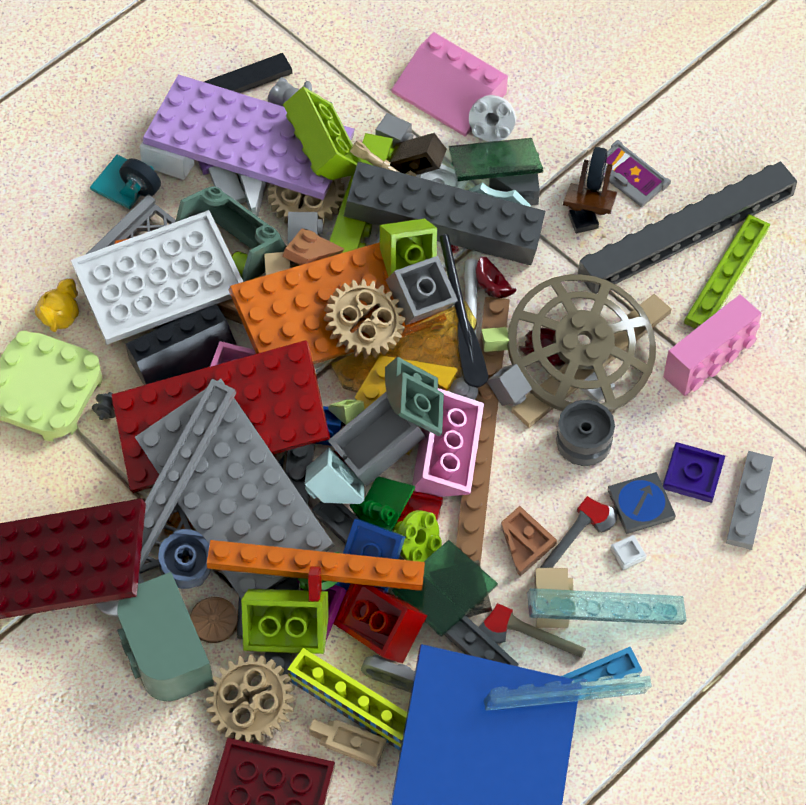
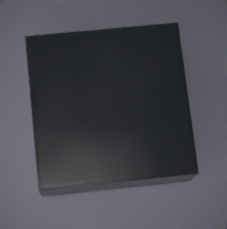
(583, 220)

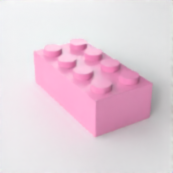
(712, 345)

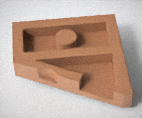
(526, 539)

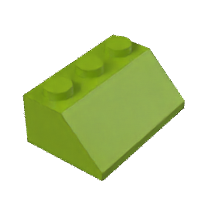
(284, 621)

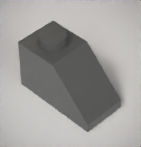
(525, 185)

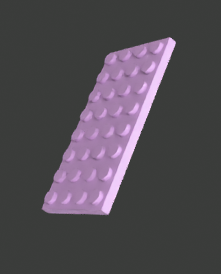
(234, 135)

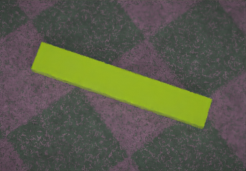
(728, 271)

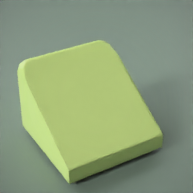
(495, 339)
(347, 409)

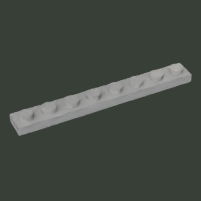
(183, 461)

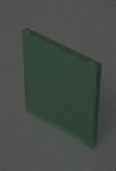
(449, 588)

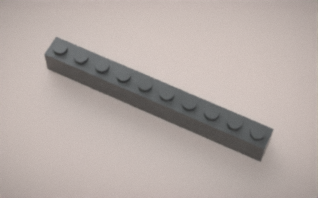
(689, 226)

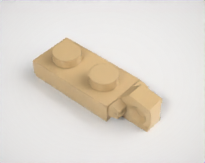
(349, 741)

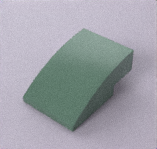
(414, 395)

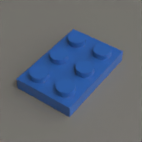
(372, 541)

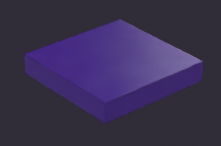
(693, 472)

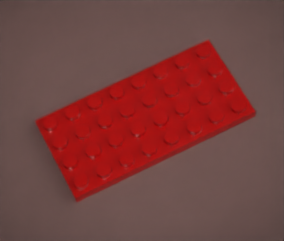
(272, 388)

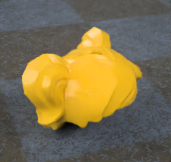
(58, 306)

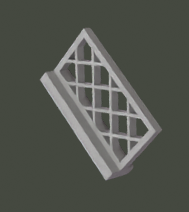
(134, 222)

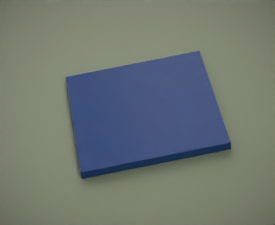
(476, 755)

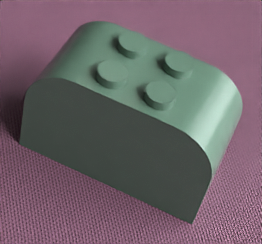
(163, 641)

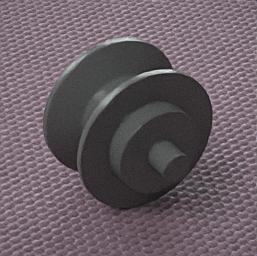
(104, 407)

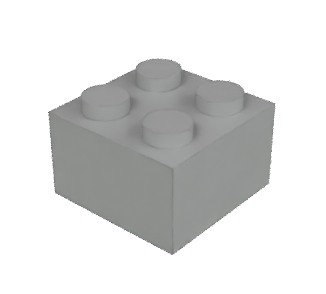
(422, 290)

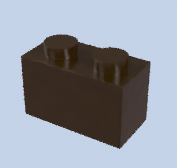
(418, 154)

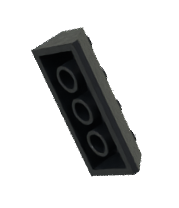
(179, 345)

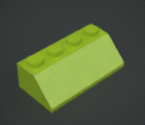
(321, 134)

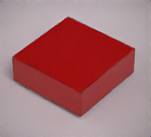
(315, 583)

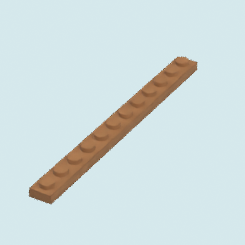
(474, 505)

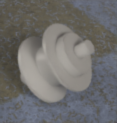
(461, 388)

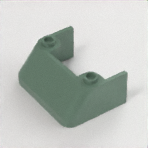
(238, 222)

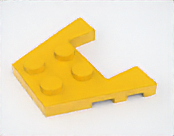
(375, 386)

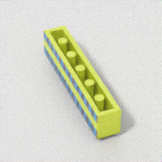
(348, 697)

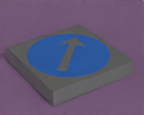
(641, 503)

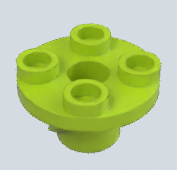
(421, 535)

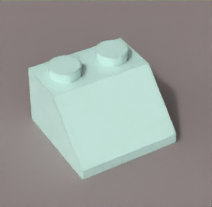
(333, 480)

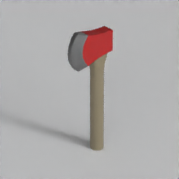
(502, 619)

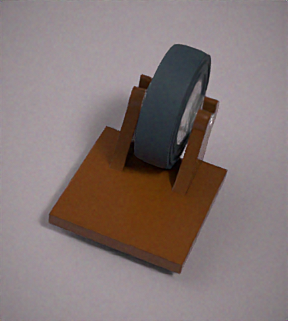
(591, 198)

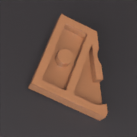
(309, 247)

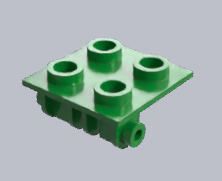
(384, 502)

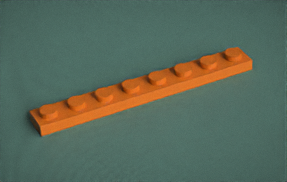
(297, 563)

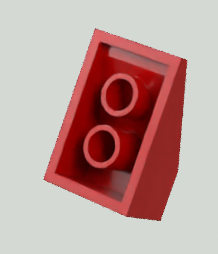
(380, 621)

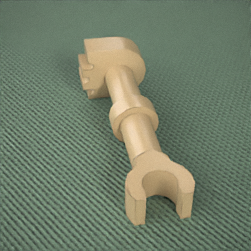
(361, 151)

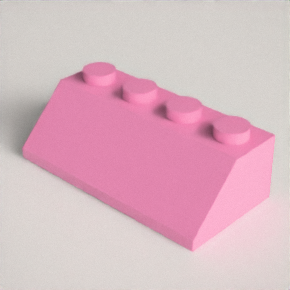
(448, 460)

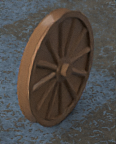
(214, 619)

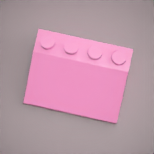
(448, 82)

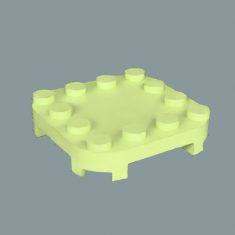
(46, 384)

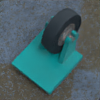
(126, 181)

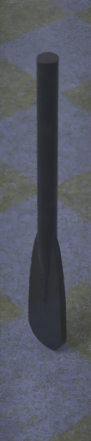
(469, 349)

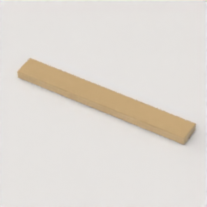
(533, 409)

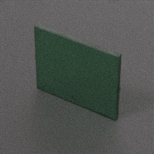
(495, 159)

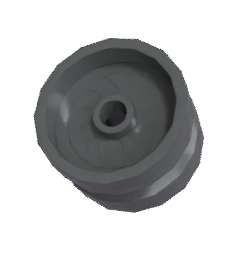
(585, 432)

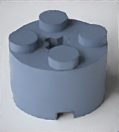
(181, 544)

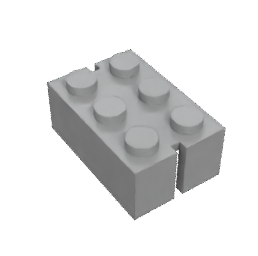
(375, 440)

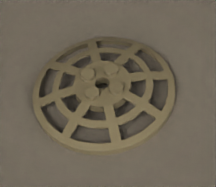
(575, 353)

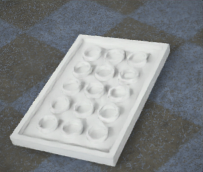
(157, 276)

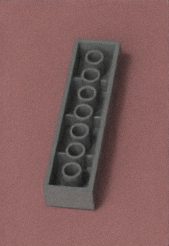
(466, 216)

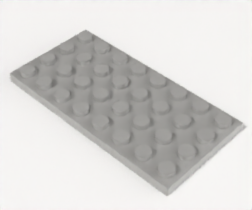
(237, 490)

